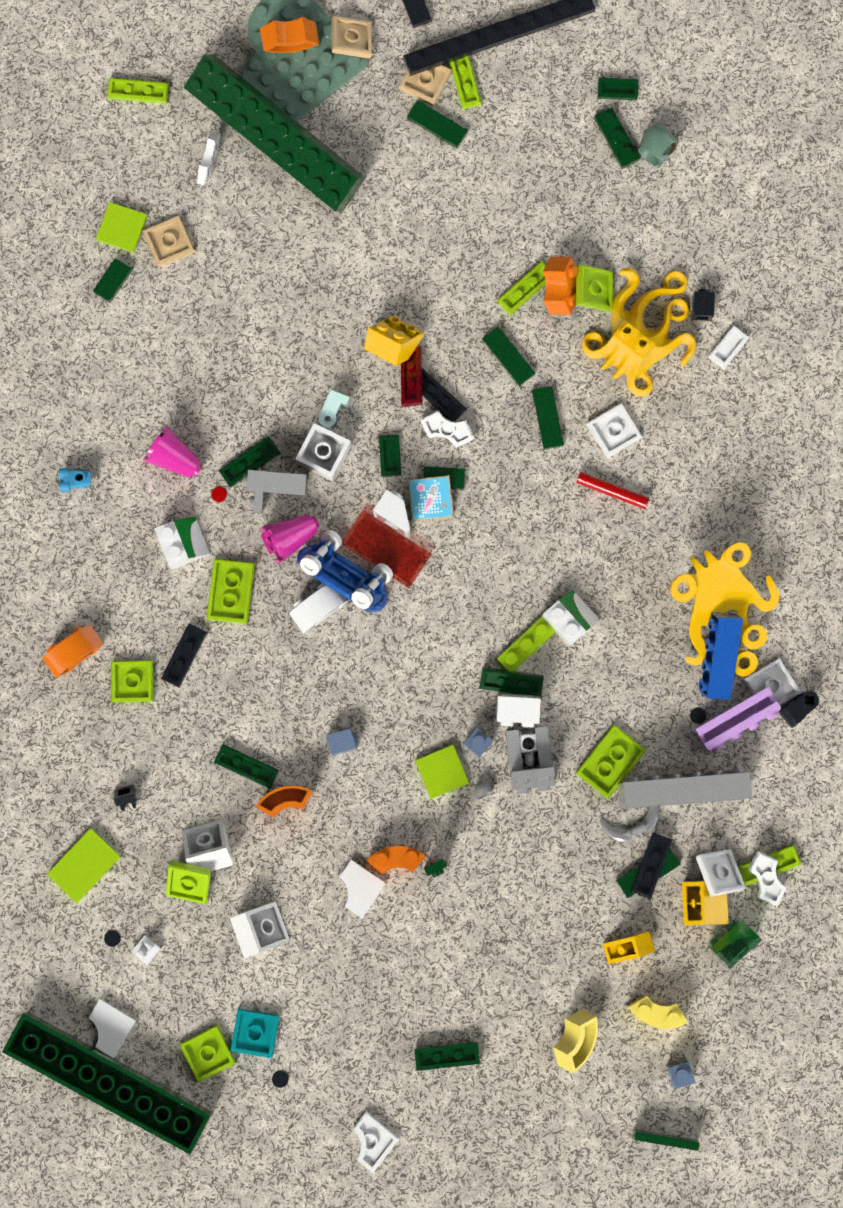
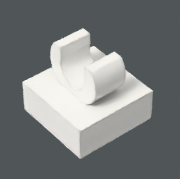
(146, 950)

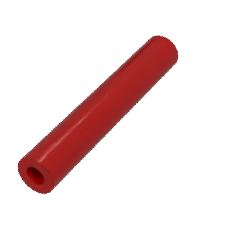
(612, 490)

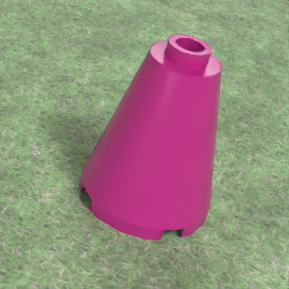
(173, 455)
(288, 535)

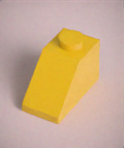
(629, 947)

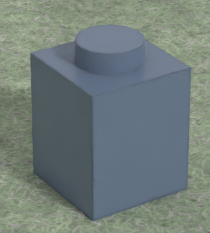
(342, 741)
(478, 742)
(680, 1074)

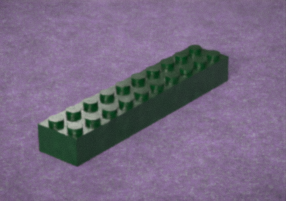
(274, 132)
(107, 1082)

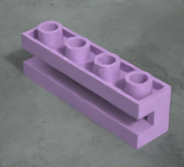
(737, 719)

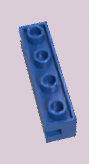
(720, 655)

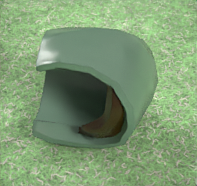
(657, 144)

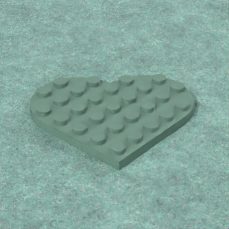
(300, 78)

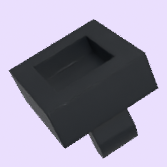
(125, 795)

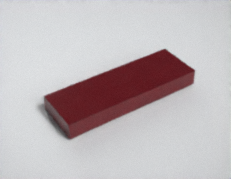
(412, 380)

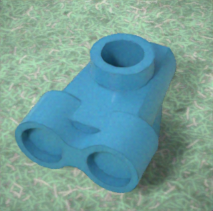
(69, 481)

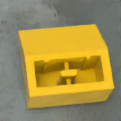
(392, 340)
(701, 908)

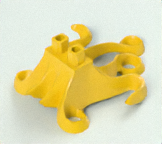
(633, 345)
(721, 589)

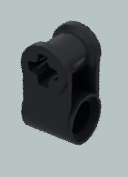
(796, 710)

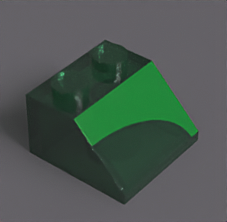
(733, 943)

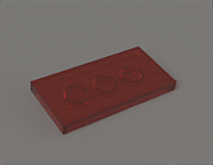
(382, 544)

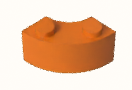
(289, 35)
(560, 285)
(72, 650)
(284, 798)
(396, 857)

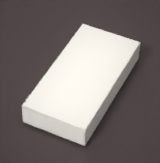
(728, 347)

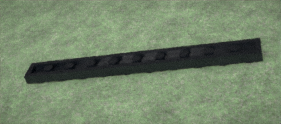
(496, 34)

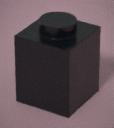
(703, 305)

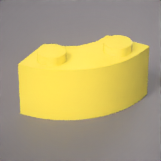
(657, 1015)
(577, 1040)

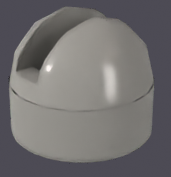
(482, 790)

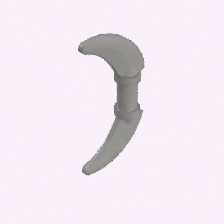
(623, 835)

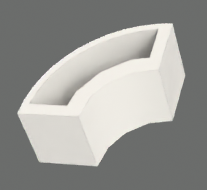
(317, 607)

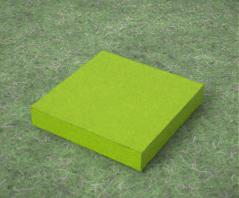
(121, 227)
(594, 288)
(132, 681)
(442, 772)
(188, 882)
(207, 1053)

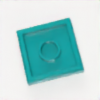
(255, 1033)

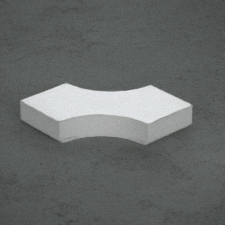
(211, 151)
(456, 432)
(765, 870)

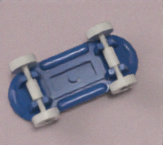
(343, 575)

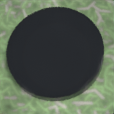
(698, 716)
(112, 938)
(280, 1079)

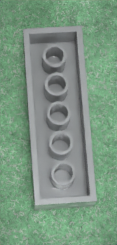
(685, 790)

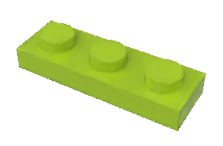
(526, 645)

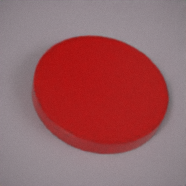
(218, 494)

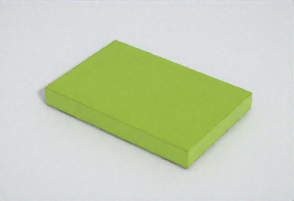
(230, 591)
(611, 761)
(84, 865)

